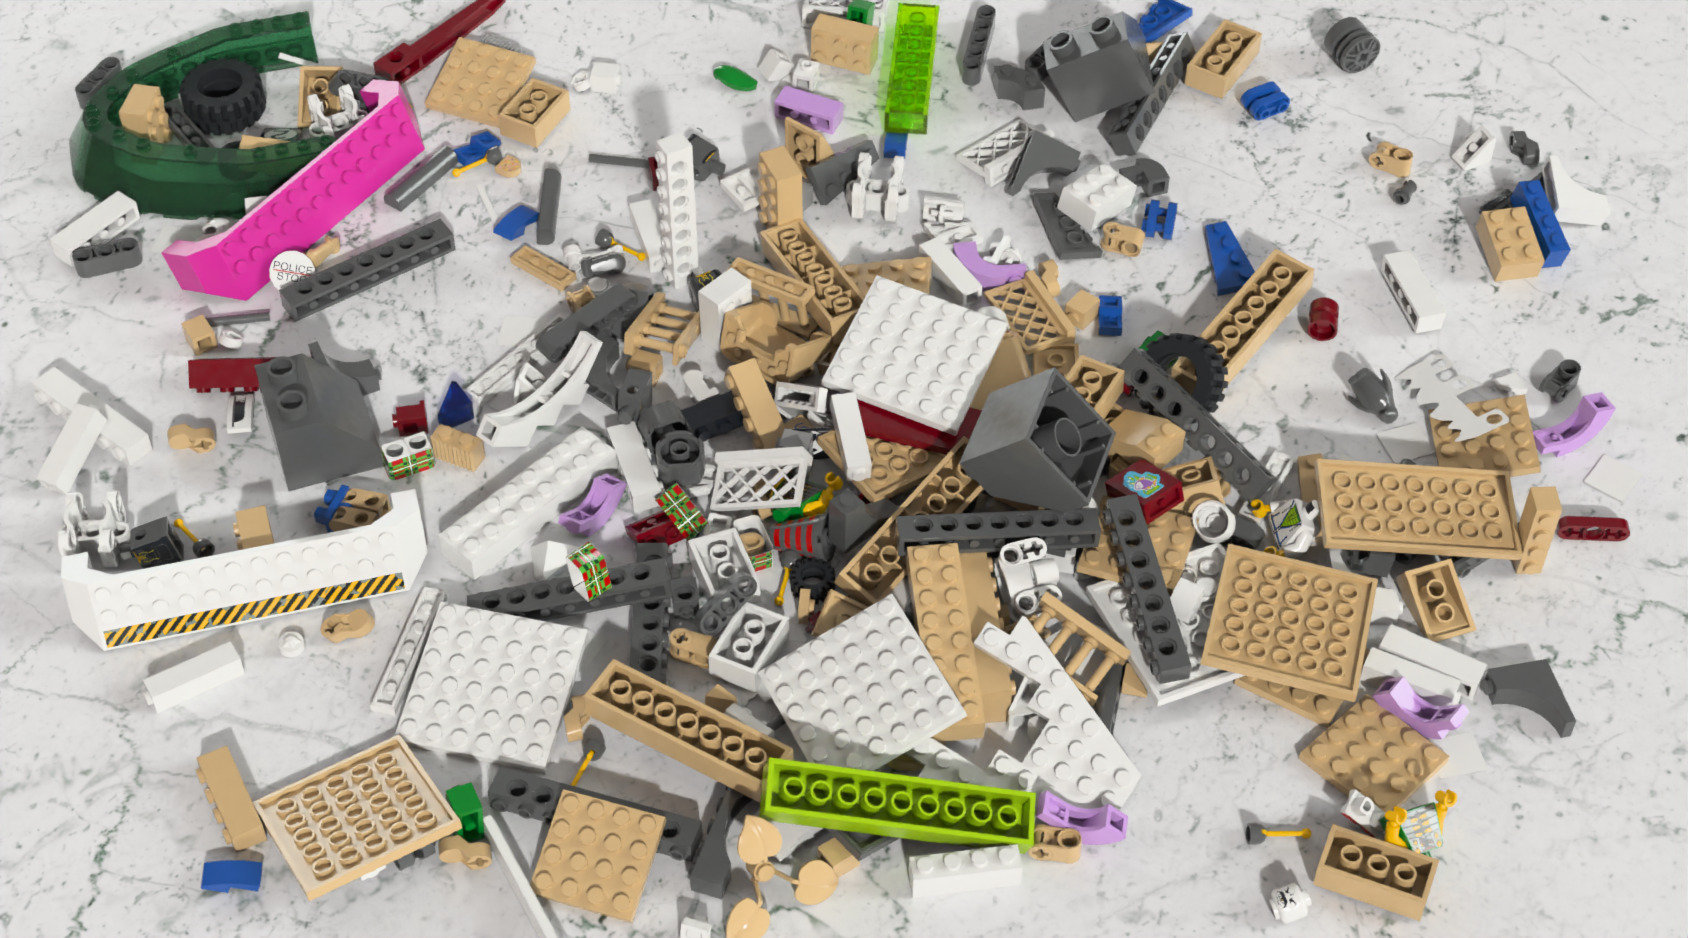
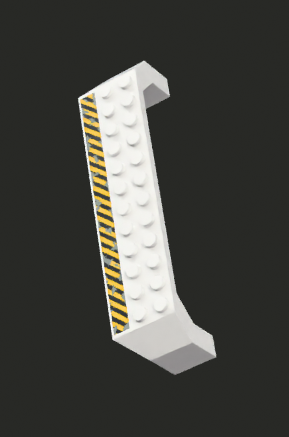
(247, 582)

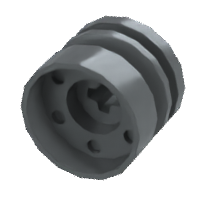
(1352, 45)

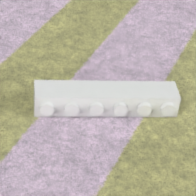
(118, 435)

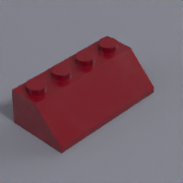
(224, 374)

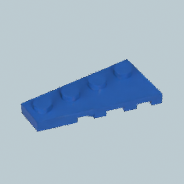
(1163, 18)
(1227, 258)

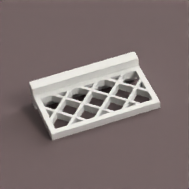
(812, 9)
(999, 168)
(764, 461)

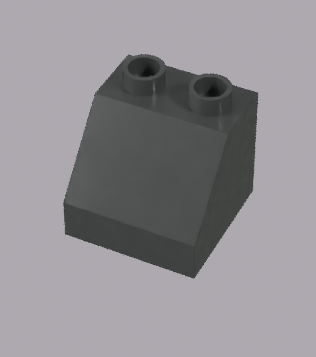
(1099, 65)
(316, 421)
(1039, 444)

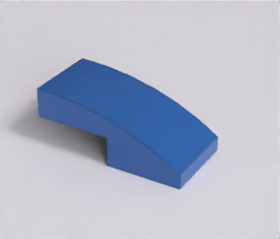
(895, 144)
(477, 148)
(514, 222)
(1110, 315)
(229, 874)

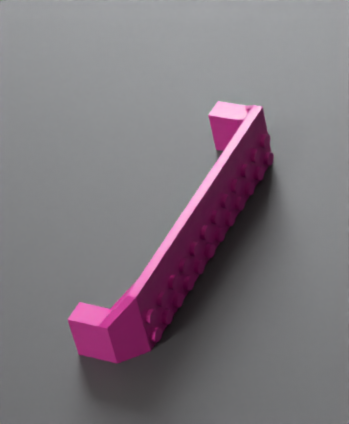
(307, 204)

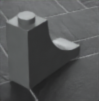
(1042, 155)
(361, 371)
(599, 382)
(854, 521)
(1531, 687)

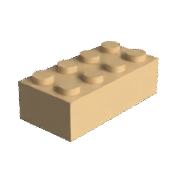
(1223, 59)
(779, 188)
(1376, 872)

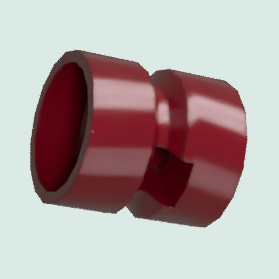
(1323, 319)

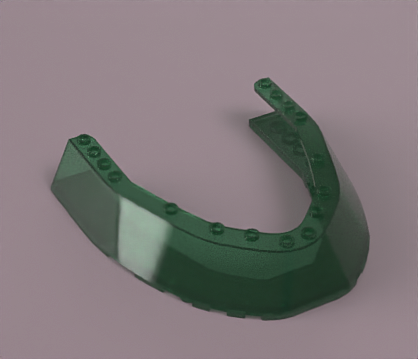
(191, 179)

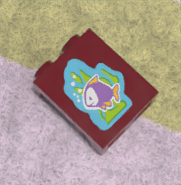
(1154, 488)

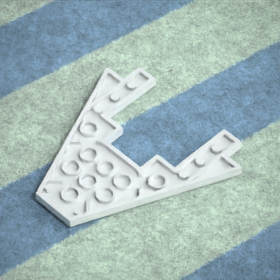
(1073, 753)

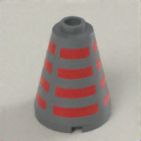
(805, 536)

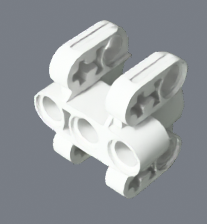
(336, 124)
(876, 194)
(94, 536)
(1027, 578)

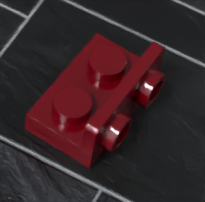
(654, 529)

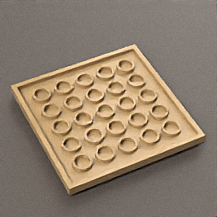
(1290, 622)
(356, 816)

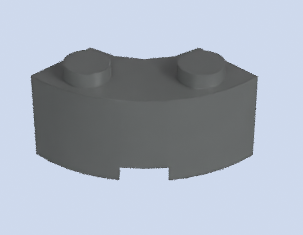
(1018, 86)
(644, 294)

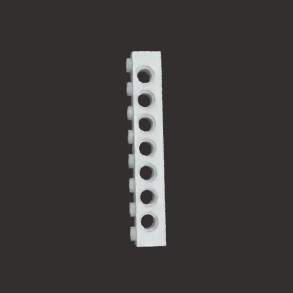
(677, 208)

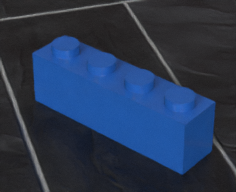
(1543, 220)

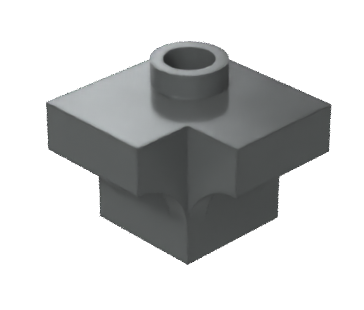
(1372, 562)

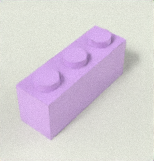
(809, 109)

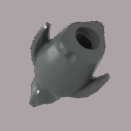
(1373, 394)

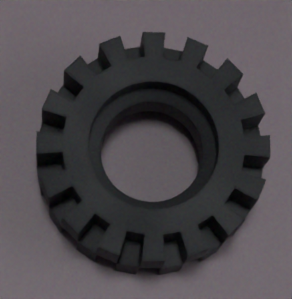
(813, 569)

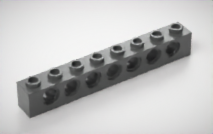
(1142, 113)
(367, 270)
(1259, 478)
(996, 529)
(559, 599)
(649, 622)
(1166, 667)
(535, 789)

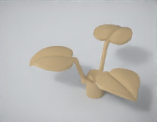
(756, 843)

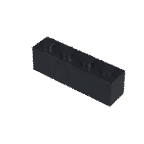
(715, 416)

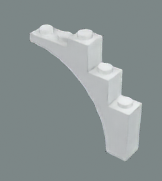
(565, 387)

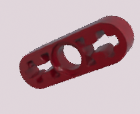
(1608, 528)

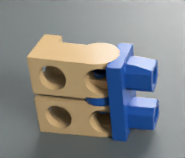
(351, 508)

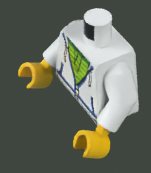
(1292, 524)

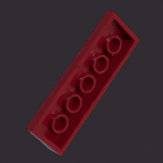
(902, 430)

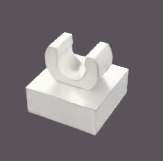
(695, 927)

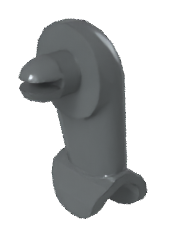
(608, 264)

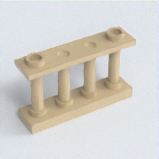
(786, 291)
(646, 325)
(1093, 639)

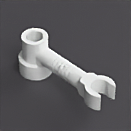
(574, 257)

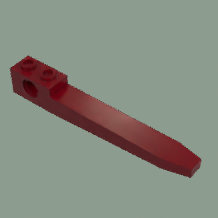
(408, 60)

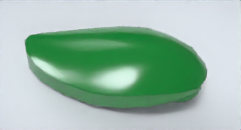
(735, 78)

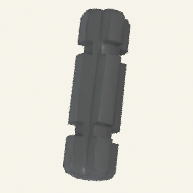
(1496, 201)

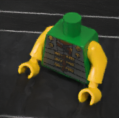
(814, 498)
(1420, 826)

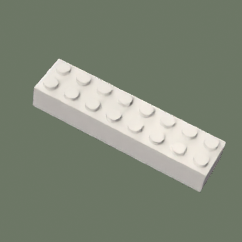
(527, 503)

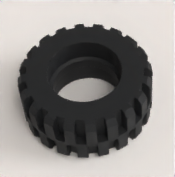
(219, 78)
(1205, 360)

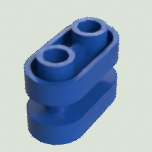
(1265, 100)
(1154, 210)

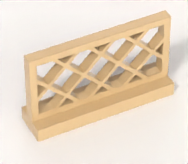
(1045, 308)

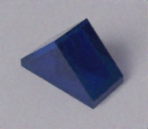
(456, 407)

